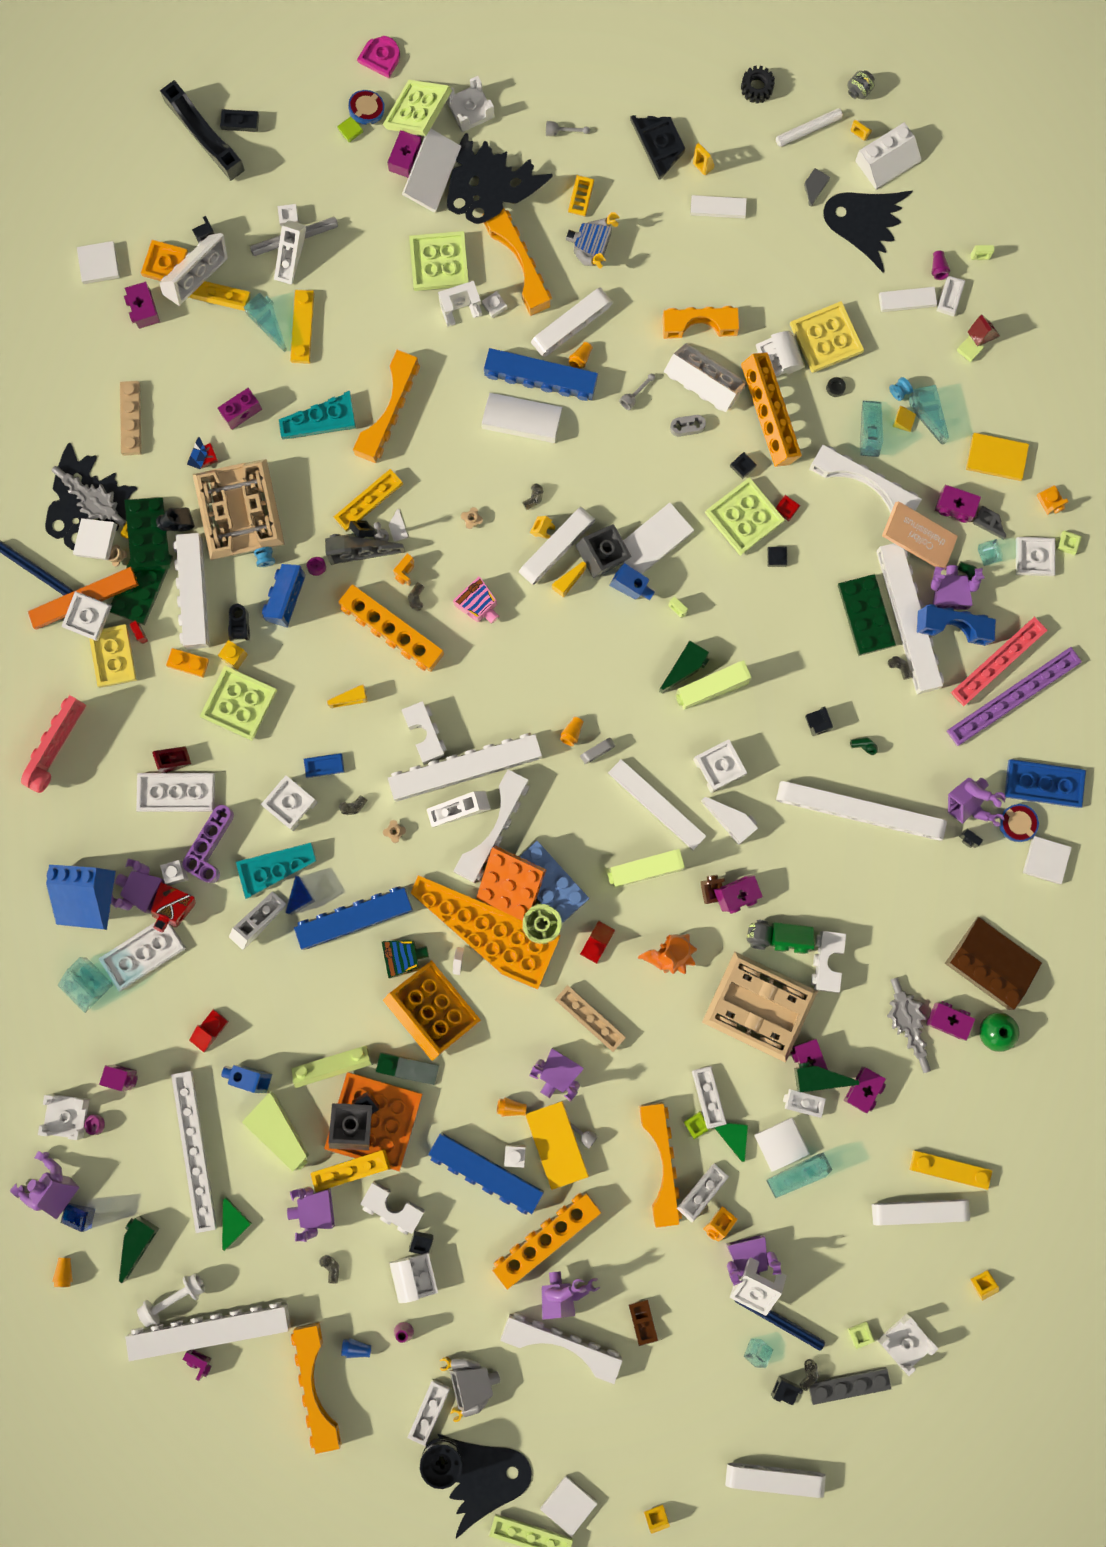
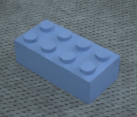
(557, 886)

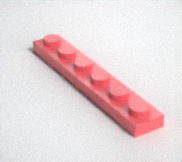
(998, 661)

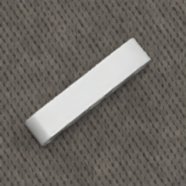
(571, 322)
(557, 545)
(921, 1212)
(775, 1480)

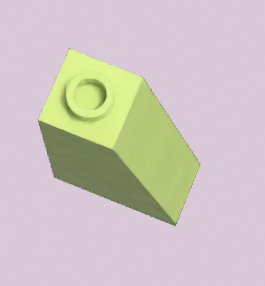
(714, 685)
(646, 868)
(276, 1131)

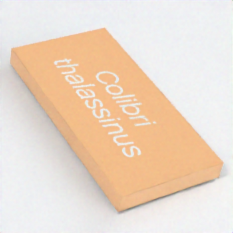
(919, 535)

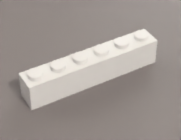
(192, 591)

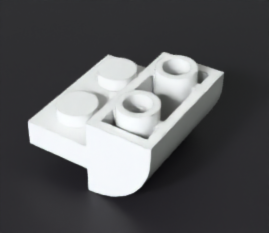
(782, 353)
(413, 1278)

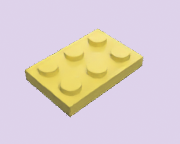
(113, 657)

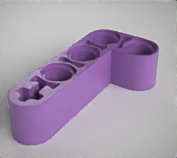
(211, 841)

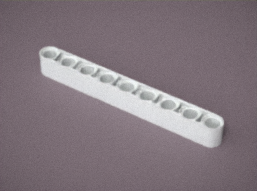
(861, 810)

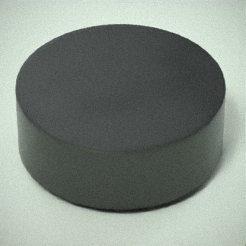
(836, 387)

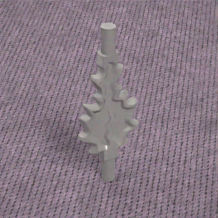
(95, 502)
(907, 1018)

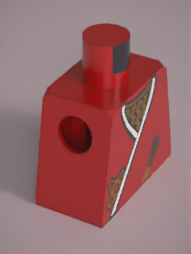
(170, 907)

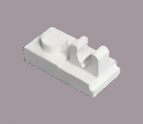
(804, 1103)

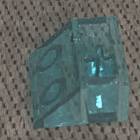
(84, 984)

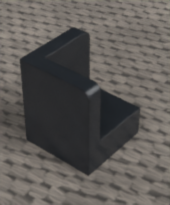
(203, 230)
(819, 721)
(785, 1391)

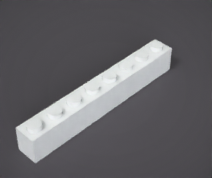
(905, 606)
(464, 768)
(208, 1332)

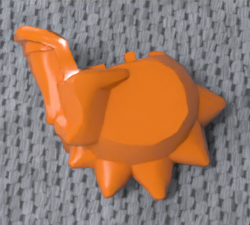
(673, 955)

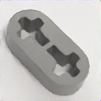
(686, 421)
(597, 750)

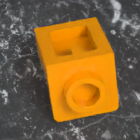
(1052, 500)
(404, 566)
(720, 1224)

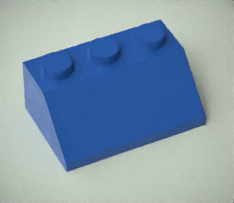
(284, 594)

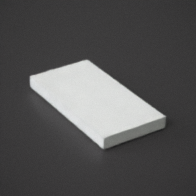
(431, 170)
(656, 538)
(175, 792)
(141, 955)

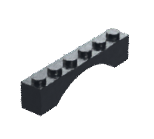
(190, 117)

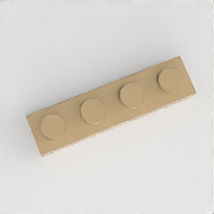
(130, 418)
(590, 1018)

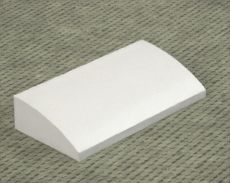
(521, 417)

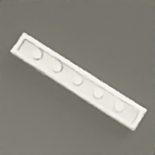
(657, 804)

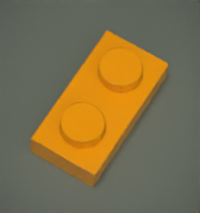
(187, 662)

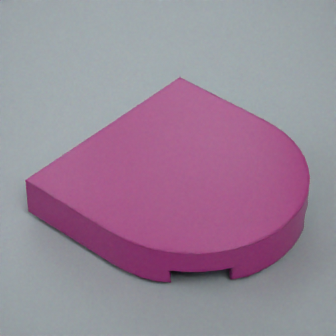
(380, 55)

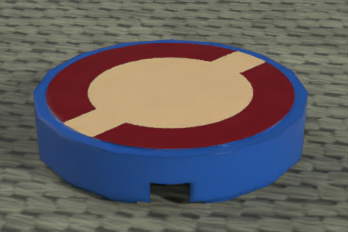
(366, 107)
(1019, 823)

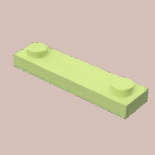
(330, 1066)
(526, 1534)

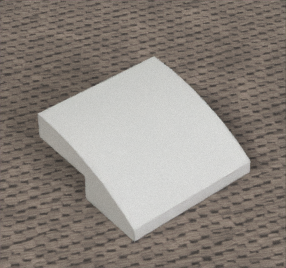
(782, 1144)

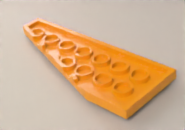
(488, 931)

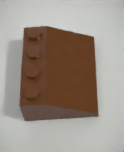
(994, 964)

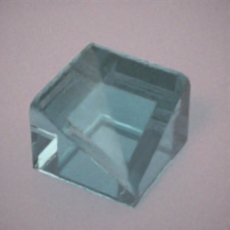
(990, 552)
(758, 1353)

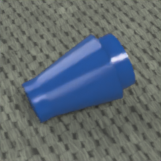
(355, 1349)

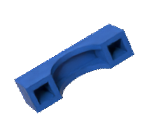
(977, 628)

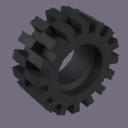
(757, 74)

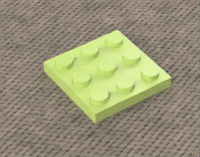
(417, 107)
(438, 260)
(744, 516)
(238, 703)

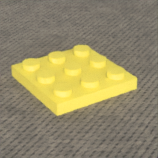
(826, 337)

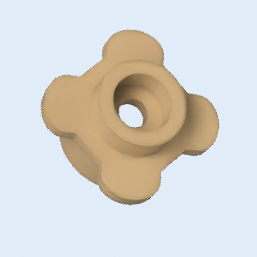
(472, 513)
(115, 550)
(394, 836)

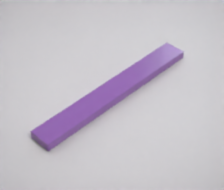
(1014, 696)

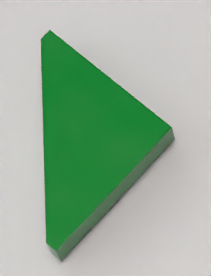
(736, 1137)
(233, 1223)

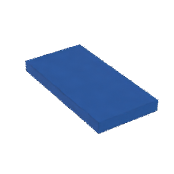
(1045, 783)

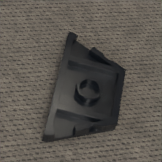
(659, 141)

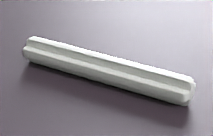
(809, 127)

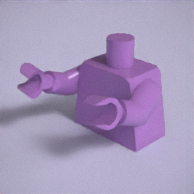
(954, 590)
(968, 797)
(138, 888)
(558, 1074)
(50, 1192)
(313, 1211)
(750, 1247)
(559, 1297)

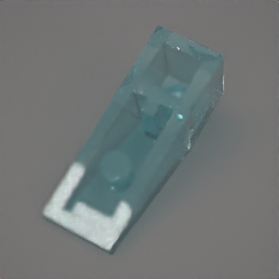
(262, 313)
(929, 410)
(871, 429)
(800, 1175)

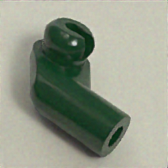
(968, 569)
(865, 743)

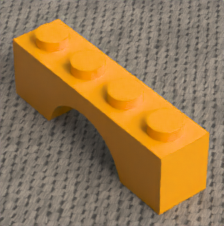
(722, 320)

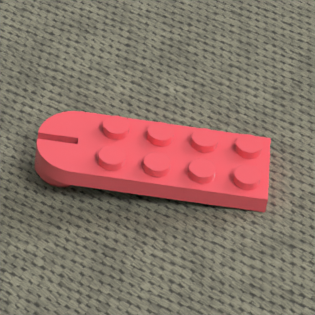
(36, 774)

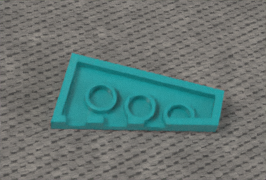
(323, 418)
(269, 868)

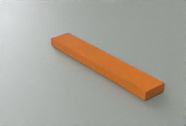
(98, 590)

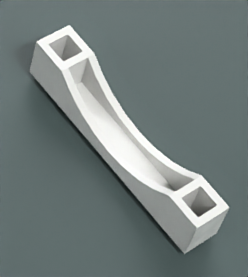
(832, 464)
(473, 861)
(521, 1333)

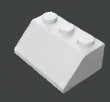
(889, 156)

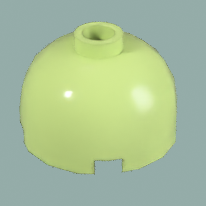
(542, 924)

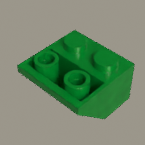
(792, 937)

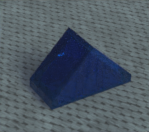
(299, 897)
(78, 1217)

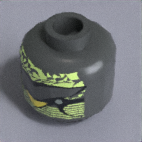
(861, 84)
(760, 935)

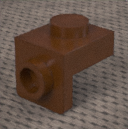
(708, 887)

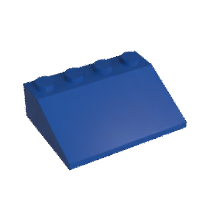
(80, 895)

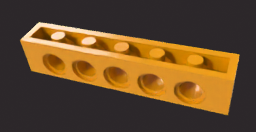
(771, 409)
(355, 596)
(510, 1276)

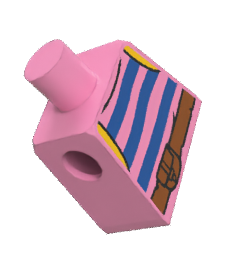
(477, 602)

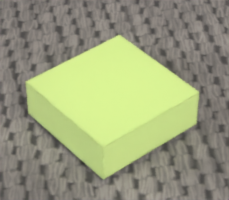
(982, 252)
(969, 349)
(1069, 542)
(678, 607)
(861, 1335)

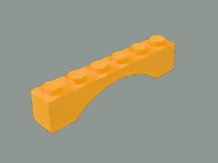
(534, 294)
(371, 440)
(665, 1205)
(323, 1428)

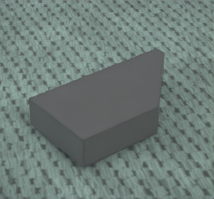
(815, 185)
(990, 522)

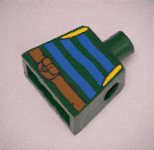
(402, 956)

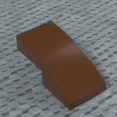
(643, 1323)

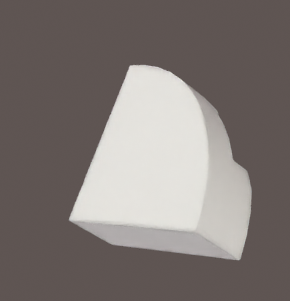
(457, 963)

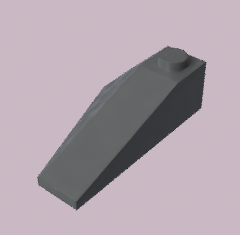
(349, 548)

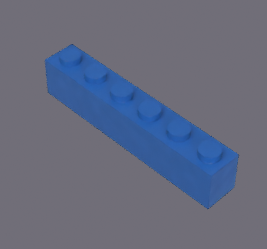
(540, 374)
(353, 919)
(486, 1173)

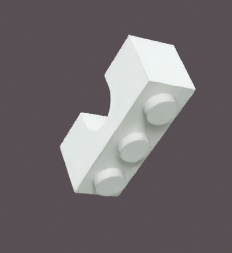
(418, 717)
(824, 977)
(376, 1202)

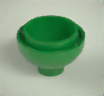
(990, 1033)

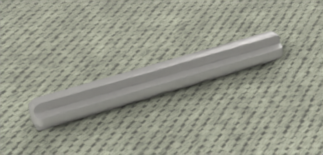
(311, 230)

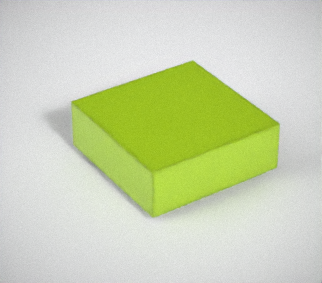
(350, 129)
(696, 1125)

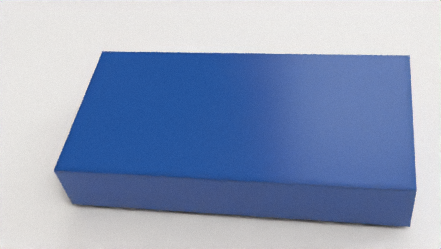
(324, 765)

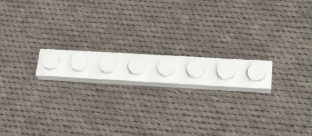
(194, 1152)

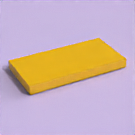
(557, 1145)

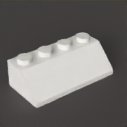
(194, 268)
(705, 377)

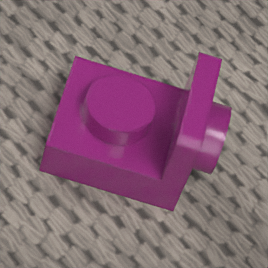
(198, 1360)

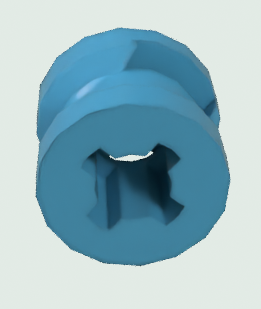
(901, 388)
(264, 557)

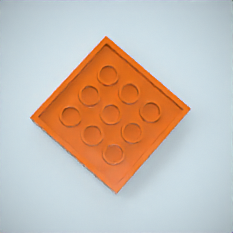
(390, 1124)

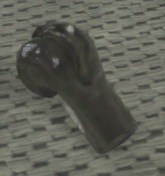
(536, 496)
(413, 597)
(901, 664)
(352, 808)

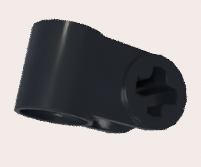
(176, 520)
(238, 627)

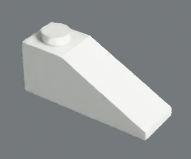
(289, 251)
(458, 808)
(733, 821)
(256, 920)

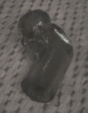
(332, 1266)
(812, 1375)

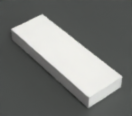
(718, 206)
(907, 299)
(709, 1097)
(702, 1192)
(429, 1412)

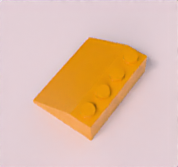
(431, 1010)

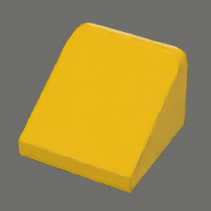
(860, 130)
(904, 419)
(985, 1285)

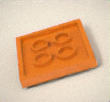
(510, 883)

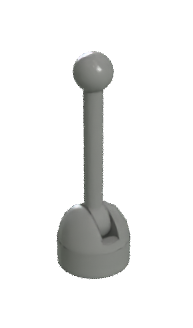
(552, 129)
(628, 400)
(379, 533)
(587, 1137)

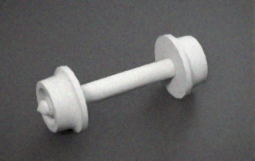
(149, 1314)

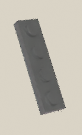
(850, 1386)

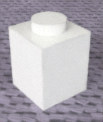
(174, 873)
(515, 1156)

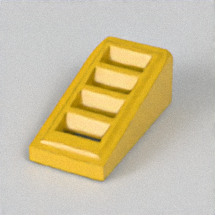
(703, 160)
(584, 181)
(567, 581)
(354, 696)

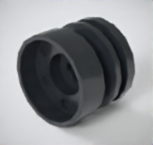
(432, 1470)

